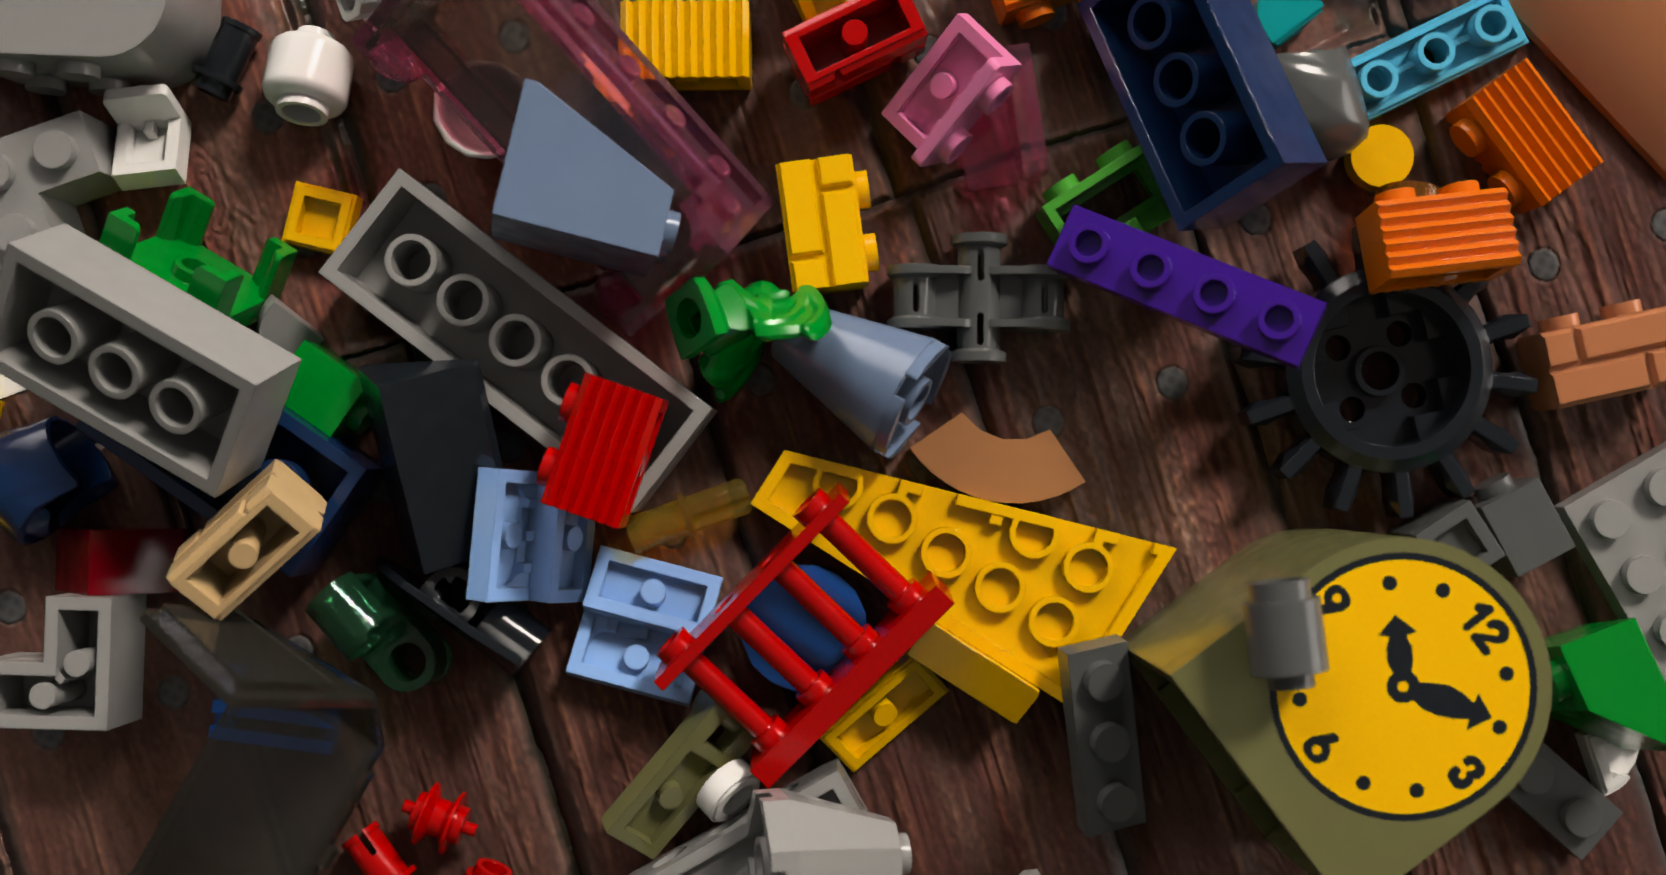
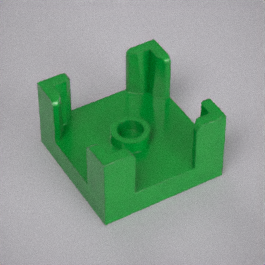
(181, 259)

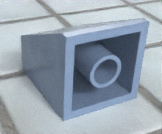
(579, 191)

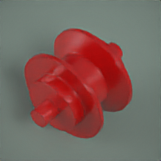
(439, 818)

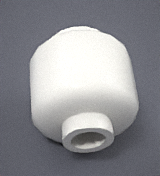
(308, 76)

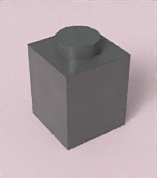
(1521, 522)

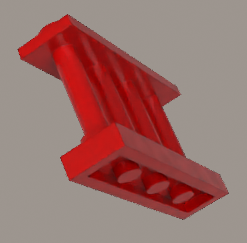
(820, 695)

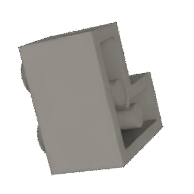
(52, 172)
(88, 667)

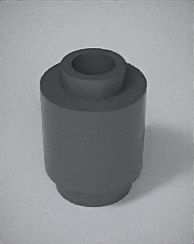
(1285, 633)

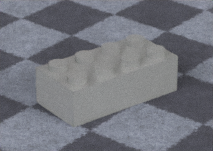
(140, 358)

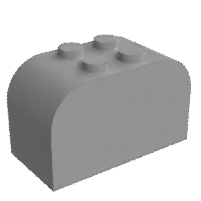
(104, 42)

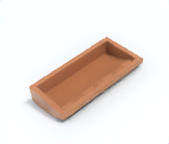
(1613, 58)

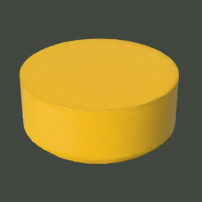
(1380, 158)

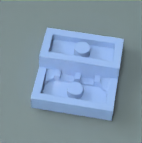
(525, 546)
(630, 614)

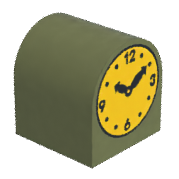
(1408, 734)

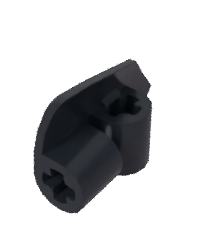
(503, 635)

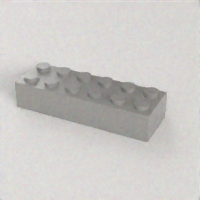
(472, 298)

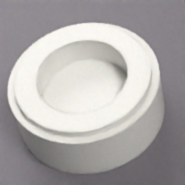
(727, 791)

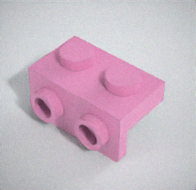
(951, 90)

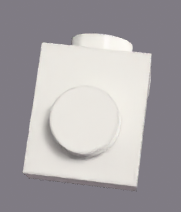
(150, 137)

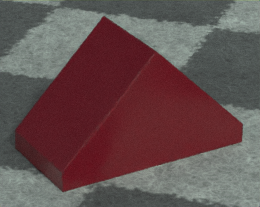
(116, 559)

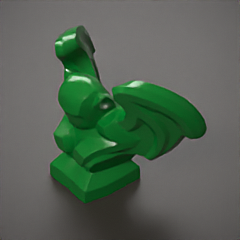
(736, 324)

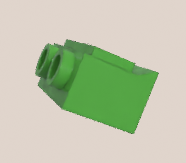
(1113, 167)

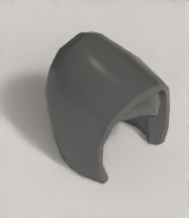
(1329, 98)

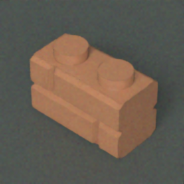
(1595, 358)

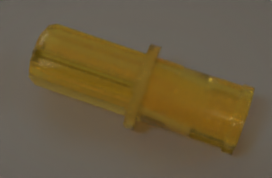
(688, 515)

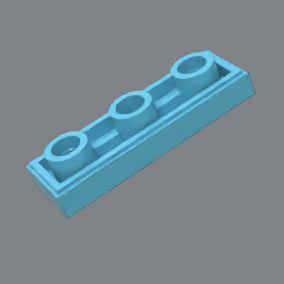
(1457, 39)

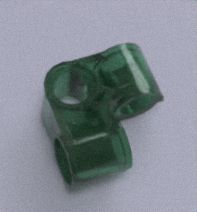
(379, 621)

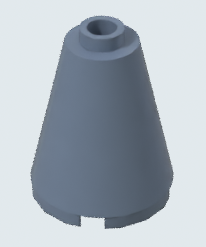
(869, 376)

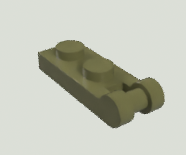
(668, 785)

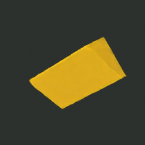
(974, 673)
(883, 712)

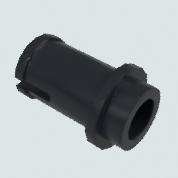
(226, 60)

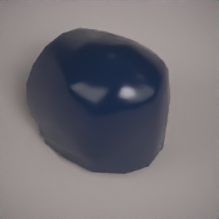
(48, 477)

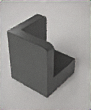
(1454, 524)

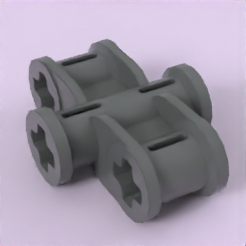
(952, 297)

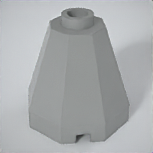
(821, 838)

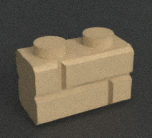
(247, 540)

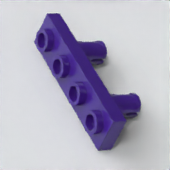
(1187, 286)

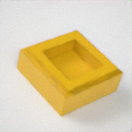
(320, 217)

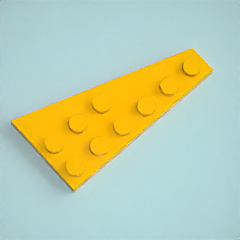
(1013, 573)

